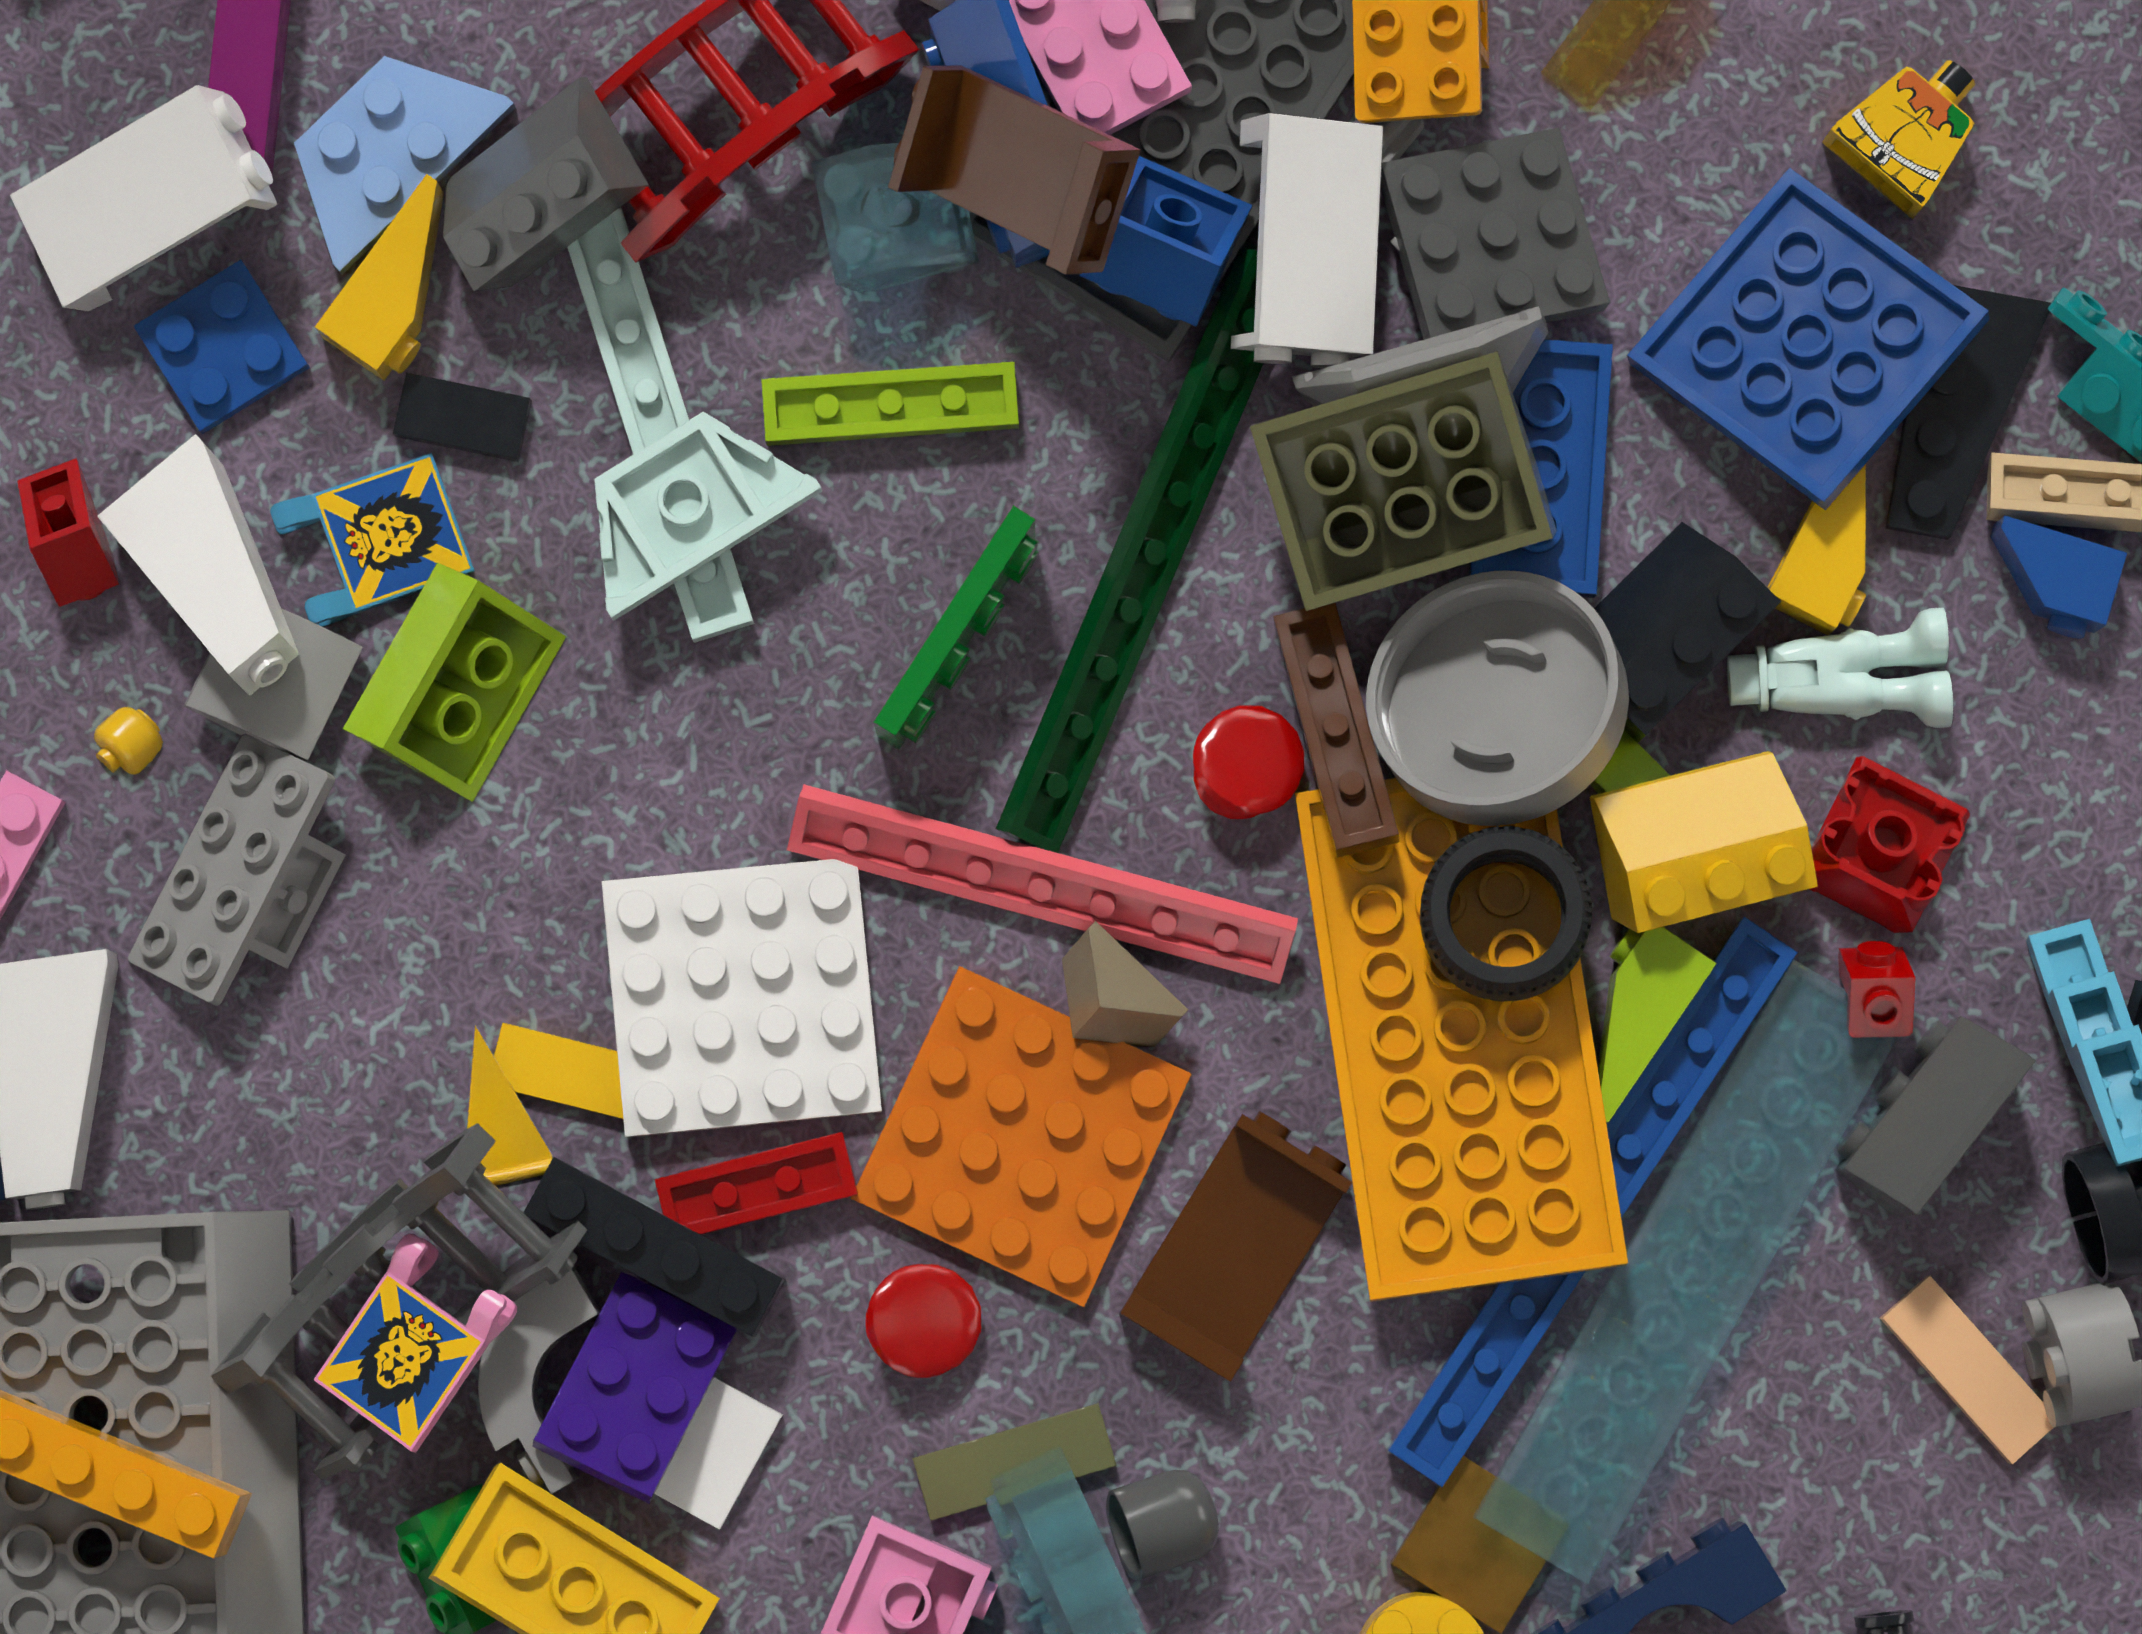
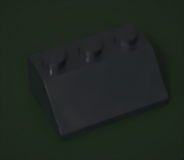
(1679, 621)

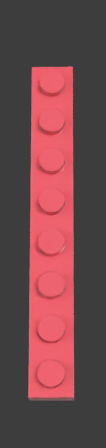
(1042, 883)

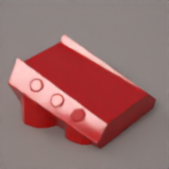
(1885, 845)

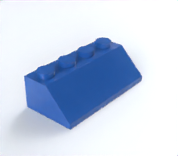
(989, 42)

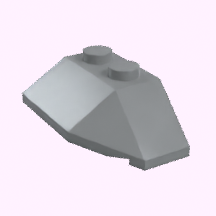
(1513, 336)

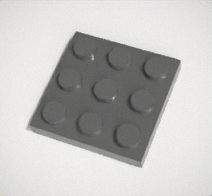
(1492, 233)

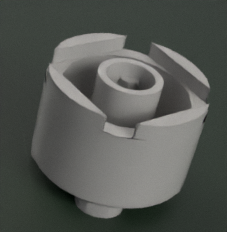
(2083, 1353)

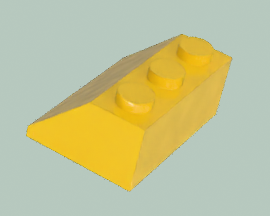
(1701, 843)

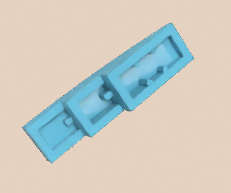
(2094, 1032)

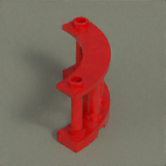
(763, 128)

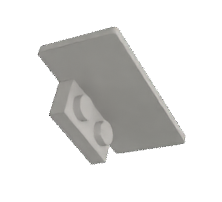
(243, 876)

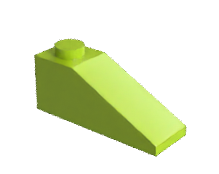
(1644, 1002)

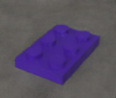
(634, 1387)

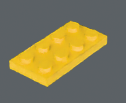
(560, 1571)

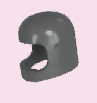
(1162, 1522)

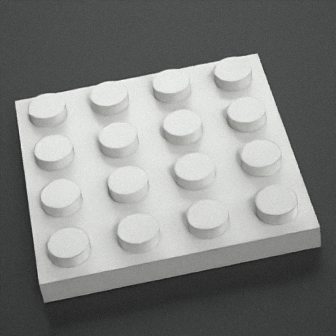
(741, 997)

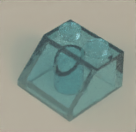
(883, 234)

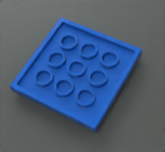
(1808, 338)

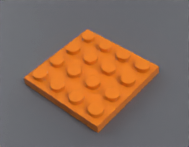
(1020, 1137)

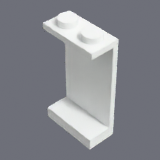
(142, 194)
(1314, 239)

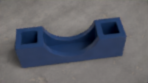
(1721, 1574)

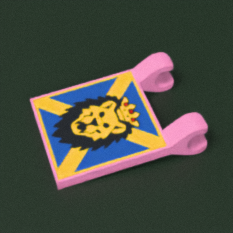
(406, 1352)

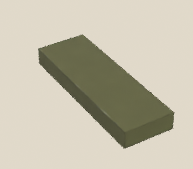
(961, 1474)

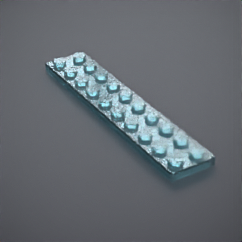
(1685, 1277)

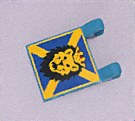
(382, 534)

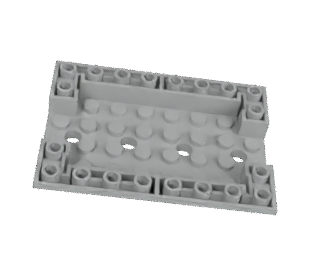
(147, 1348)

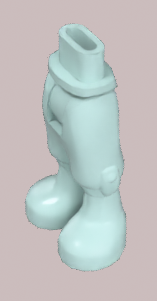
(1834, 677)

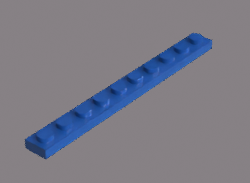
(1638, 1136)

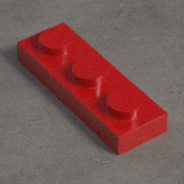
(759, 1185)

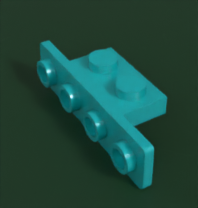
(2110, 380)

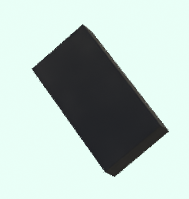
(462, 417)

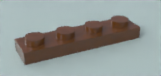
(1336, 730)

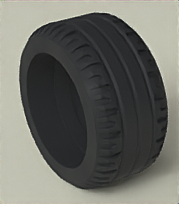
(1519, 847)

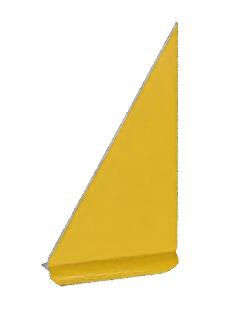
(494, 1105)

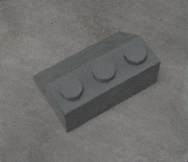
(538, 189)
(1931, 1115)

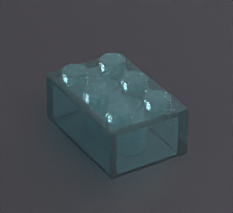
(1061, 1549)

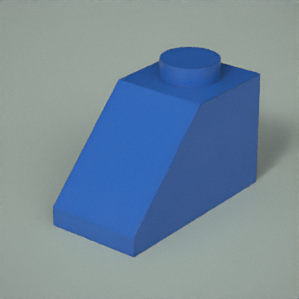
(2060, 575)

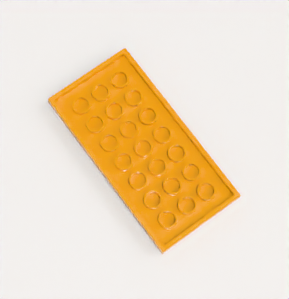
(1461, 1113)

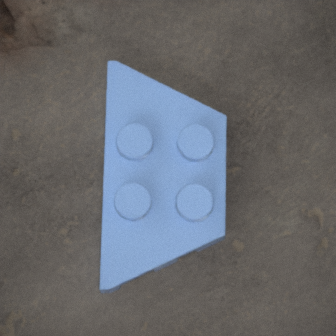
(381, 144)

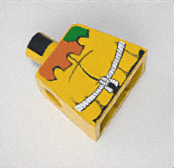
(1906, 134)

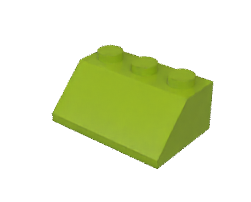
(455, 681)

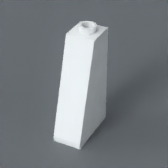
(201, 556)
(51, 1069)

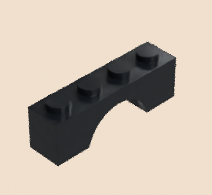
(655, 1247)

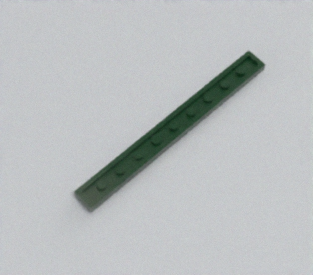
(1138, 572)

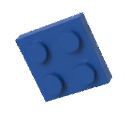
(221, 346)

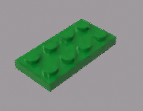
(971, 610)

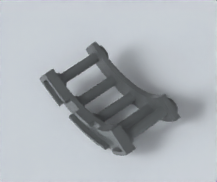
(360, 1251)

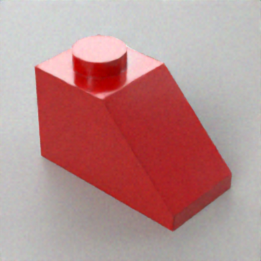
(66, 534)

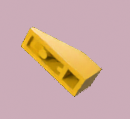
(387, 294)
(1826, 562)

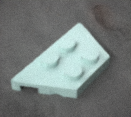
(687, 505)

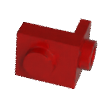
(1878, 990)

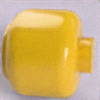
(128, 740)

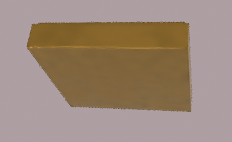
(1465, 1557)

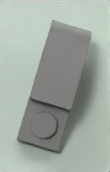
(512, 1370)

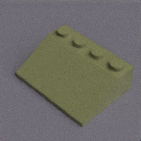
(1403, 481)

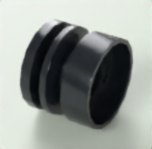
(2114, 1236)

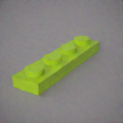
(890, 403)

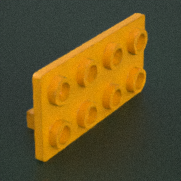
(1419, 58)

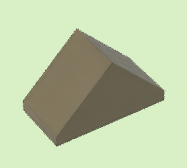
(1114, 994)

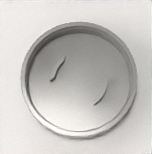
(1497, 698)

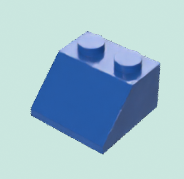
(1171, 242)

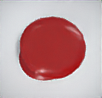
(1247, 762)
(923, 1320)

